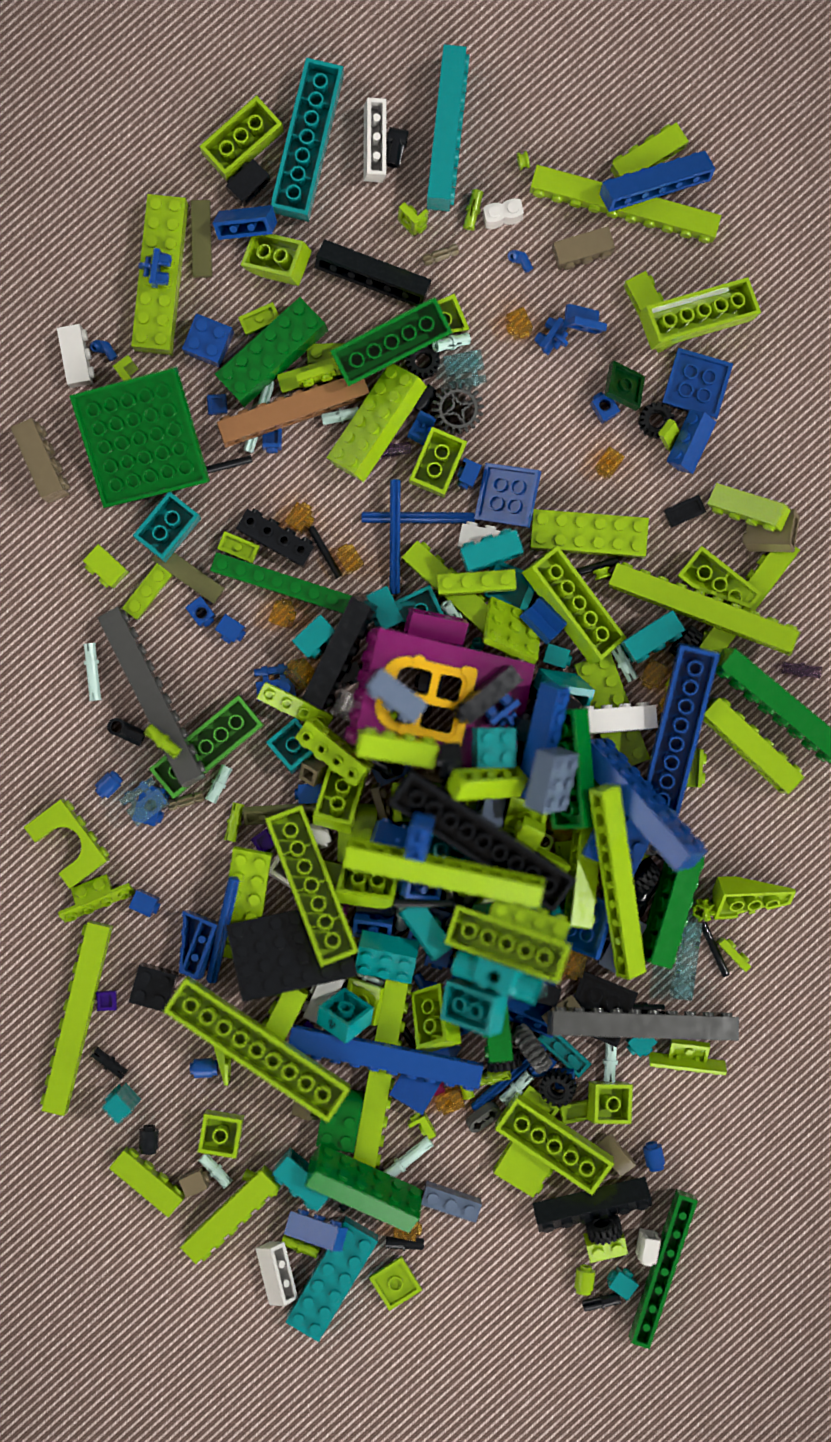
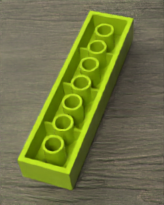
(158, 307)
(311, 886)

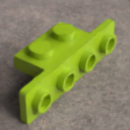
(308, 375)
(291, 704)
(93, 896)
(688, 1056)

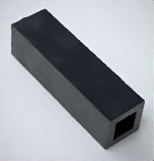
(487, 695)

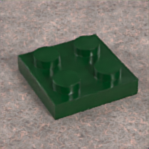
(624, 385)

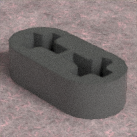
(483, 1117)

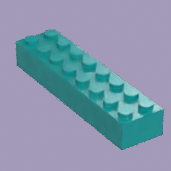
(448, 128)
(307, 139)

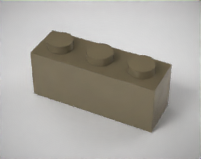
(583, 248)

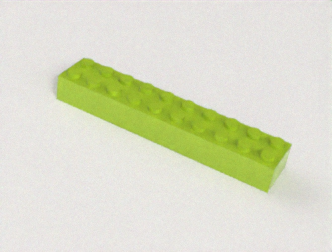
(257, 1048)

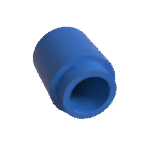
(108, 784)
(204, 1068)
(654, 1156)

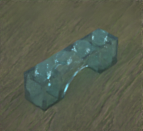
(686, 965)

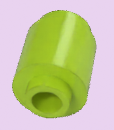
(584, 1280)

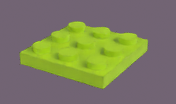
(509, 632)

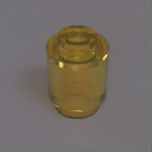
(560, 834)

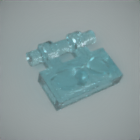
(462, 364)
(148, 806)

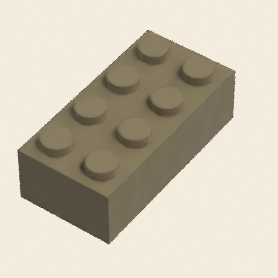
(40, 460)

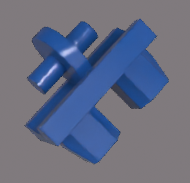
(159, 259)
(555, 336)
(494, 715)

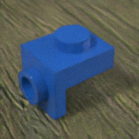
(421, 427)
(272, 441)

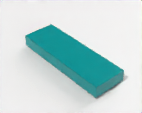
(565, 1053)

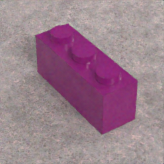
(436, 626)

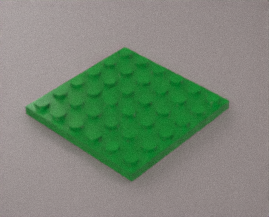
(140, 437)

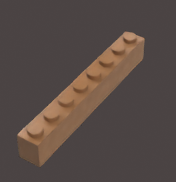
(290, 410)

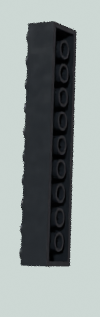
(479, 836)

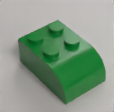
(343, 1126)

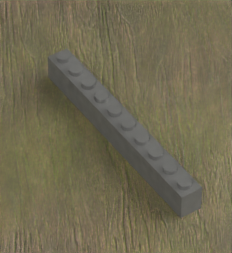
(150, 694)
(642, 1025)

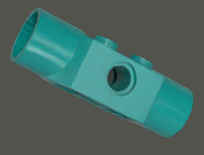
(511, 980)

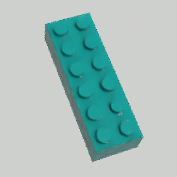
(331, 1281)

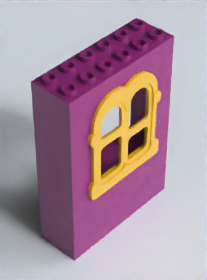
(397, 650)

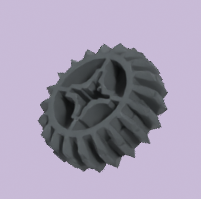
(463, 423)
(531, 1048)

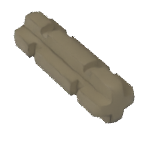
(440, 254)
(186, 800)

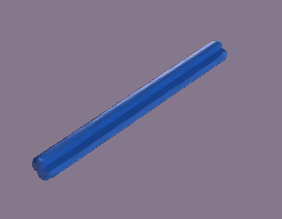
(395, 488)
(420, 517)
(221, 934)

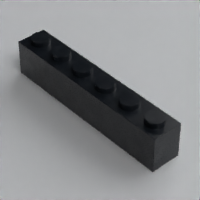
(372, 273)
(340, 652)
(584, 1207)

